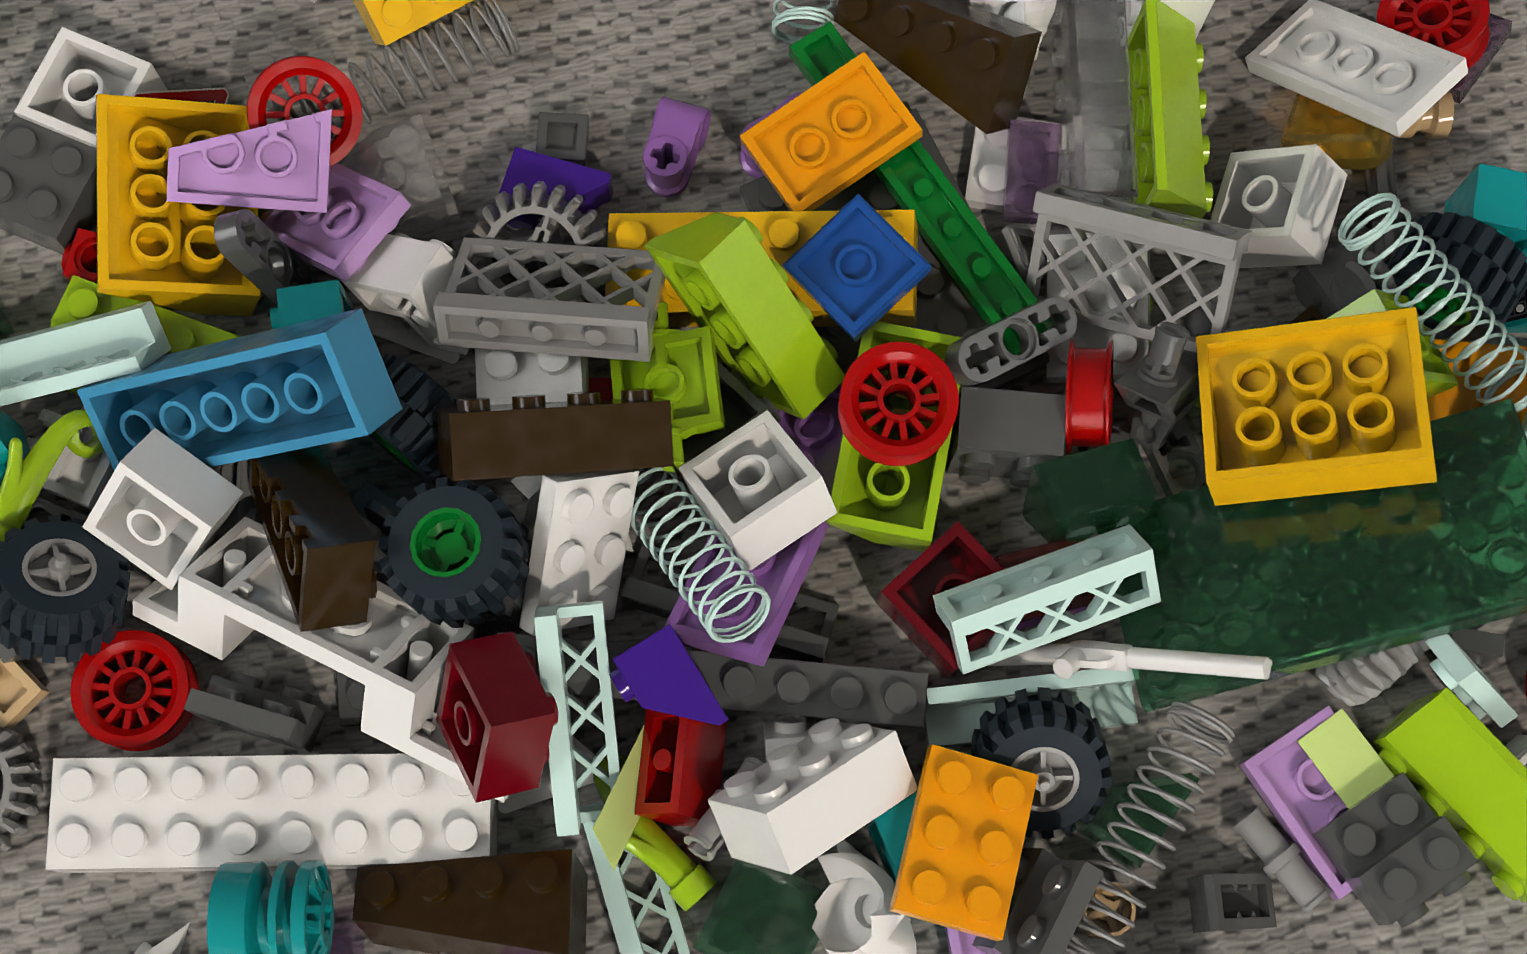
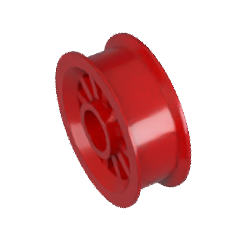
(1448, 24)
(292, 66)
(917, 361)
(1089, 396)
(88, 685)

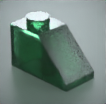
(1097, 829)

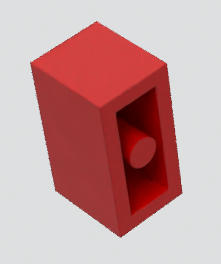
(678, 768)

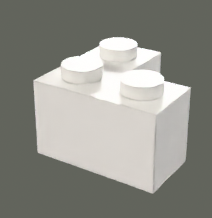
(404, 280)

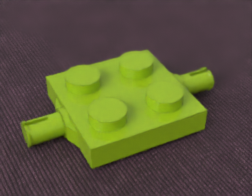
(681, 371)

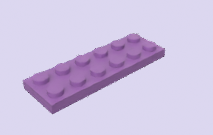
(780, 575)

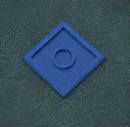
(857, 267)

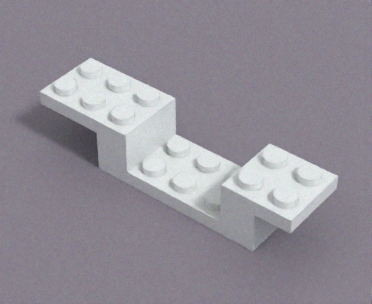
(393, 653)

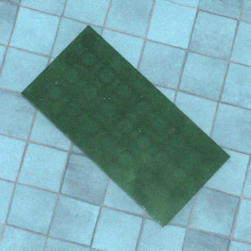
(1341, 569)

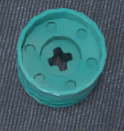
(270, 915)

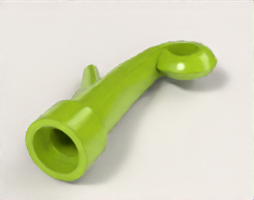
(27, 477)
(662, 855)

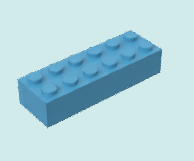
(251, 393)

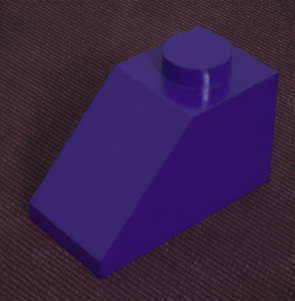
(531, 167)
(665, 679)

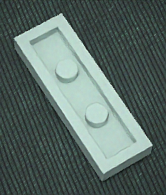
(1468, 681)

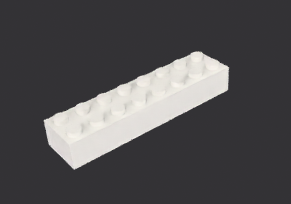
(260, 808)

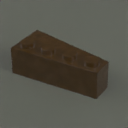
(952, 50)
(554, 437)
(314, 538)
(477, 904)

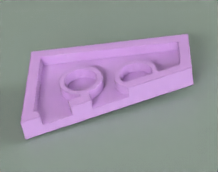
(257, 168)

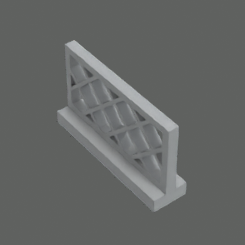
(1142, 225)
(552, 321)

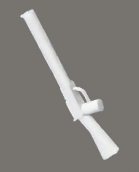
(1078, 654)

